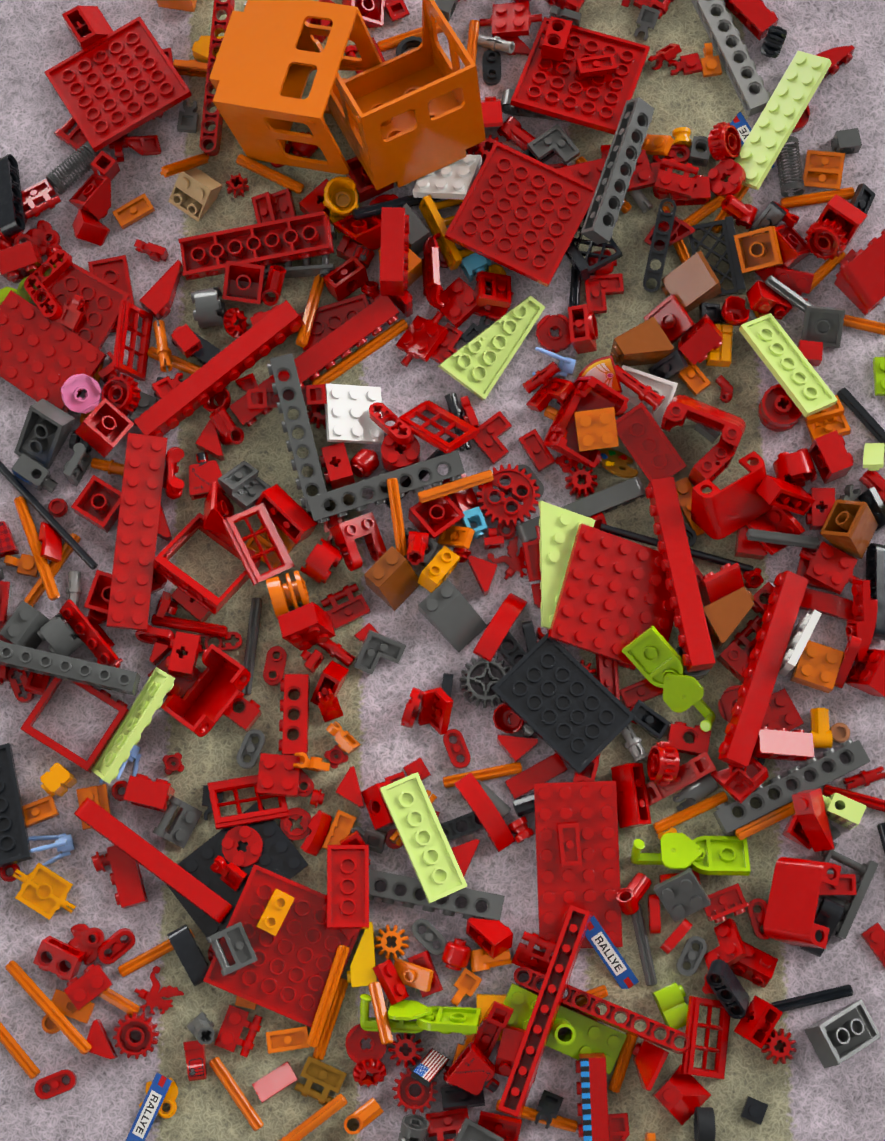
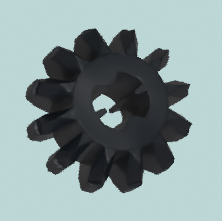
(773, 41)

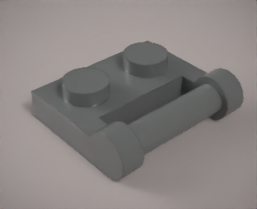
(77, 465)
(182, 825)
(238, 945)

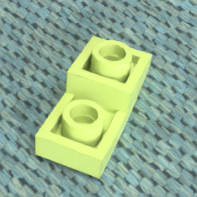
(873, 456)

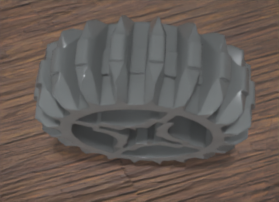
(477, 680)

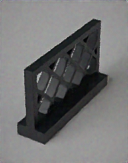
(731, 251)
(580, 263)

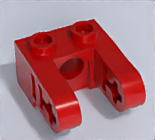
(346, 533)

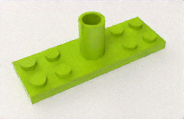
(583, 1033)

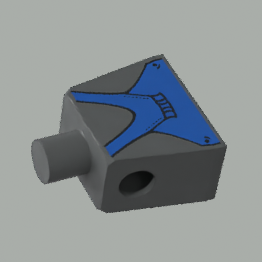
(27, 468)

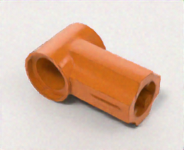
(482, 961)
(365, 1115)

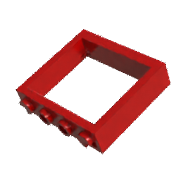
(187, 583)
(103, 696)

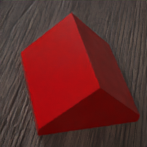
(216, 509)
(99, 592)

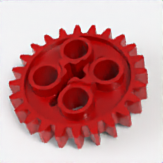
(498, 510)

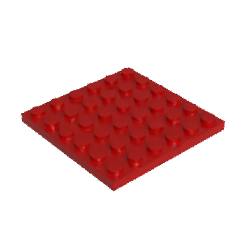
(117, 84)
(592, 101)
(521, 213)
(611, 595)
(292, 964)

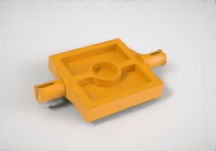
(44, 891)

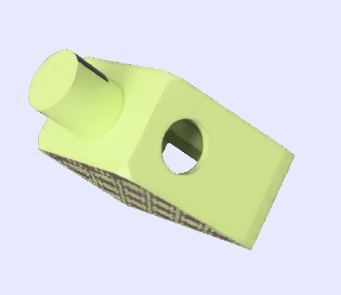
(848, 812)

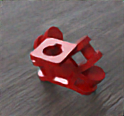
(173, 485)

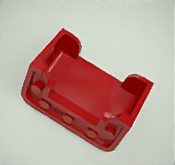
(587, 395)
(685, 408)

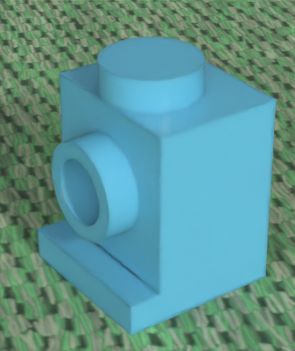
(473, 264)
(475, 516)

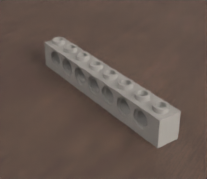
(713, 24)

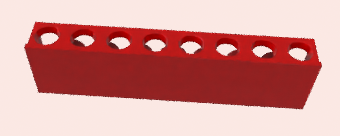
(257, 244)

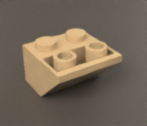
(194, 193)

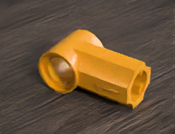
(820, 728)

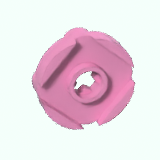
(79, 404)

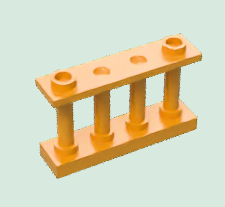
(438, 225)

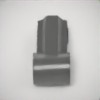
(202, 1029)

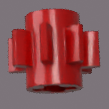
(237, 190)

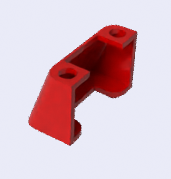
(864, 276)
(733, 506)
(210, 693)
(795, 901)

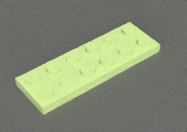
(788, 365)
(132, 725)
(423, 837)

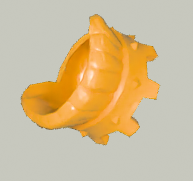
(340, 196)

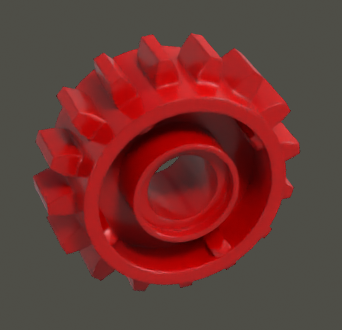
(724, 142)
(832, 232)
(122, 393)
(663, 763)
(127, 1043)
(410, 1101)

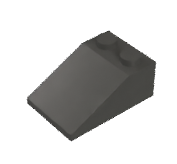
(44, 432)
(452, 615)
(842, 1034)

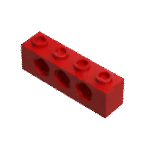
(301, 684)

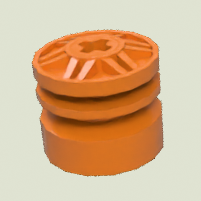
(287, 594)

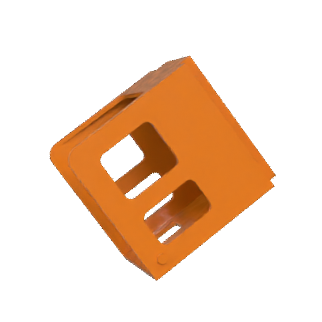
(266, 69)
(412, 108)

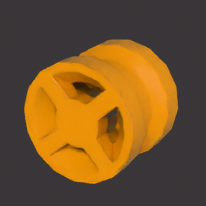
(681, 136)

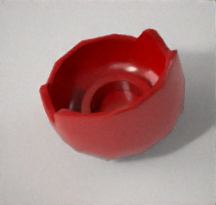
(734, 311)
(223, 400)
(501, 721)

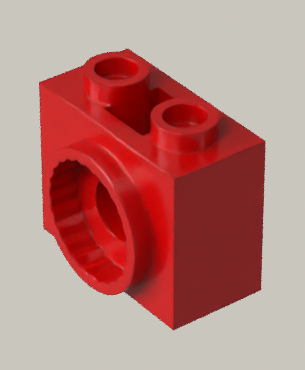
(582, 328)

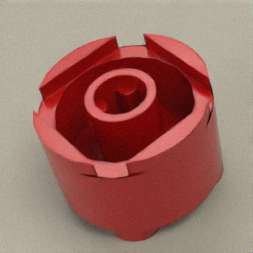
(399, 456)
(795, 467)
(321, 561)

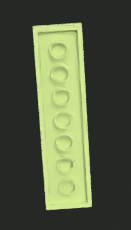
(780, 116)

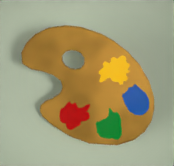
(615, 461)

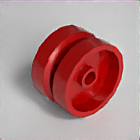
(778, 410)

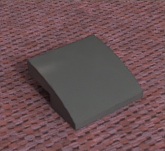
(243, 485)

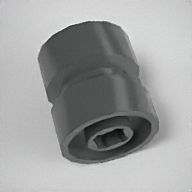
(413, 1128)

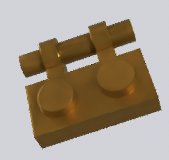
(322, 1074)

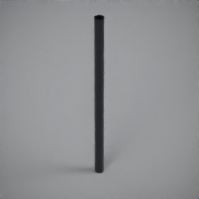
(47, 516)
(653, 542)

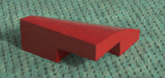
(680, 231)
(741, 781)

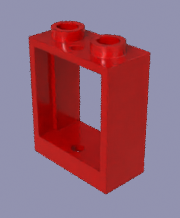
(711, 464)

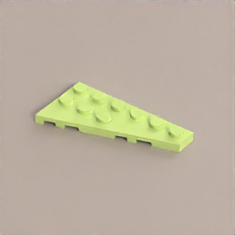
(488, 354)
(556, 543)

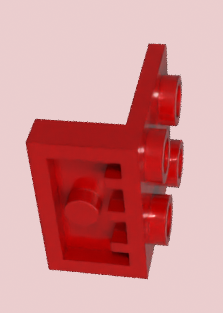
(777, 521)

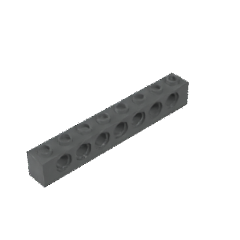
(617, 171)
(287, 364)
(451, 460)
(69, 668)
(856, 758)
(493, 901)

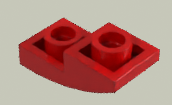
(51, 543)
(320, 827)

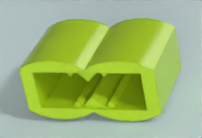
(672, 1005)

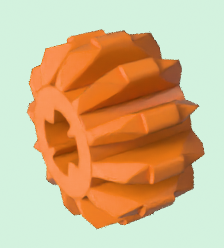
(384, 942)

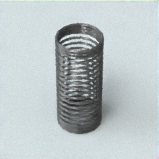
(57, 181)
(794, 184)

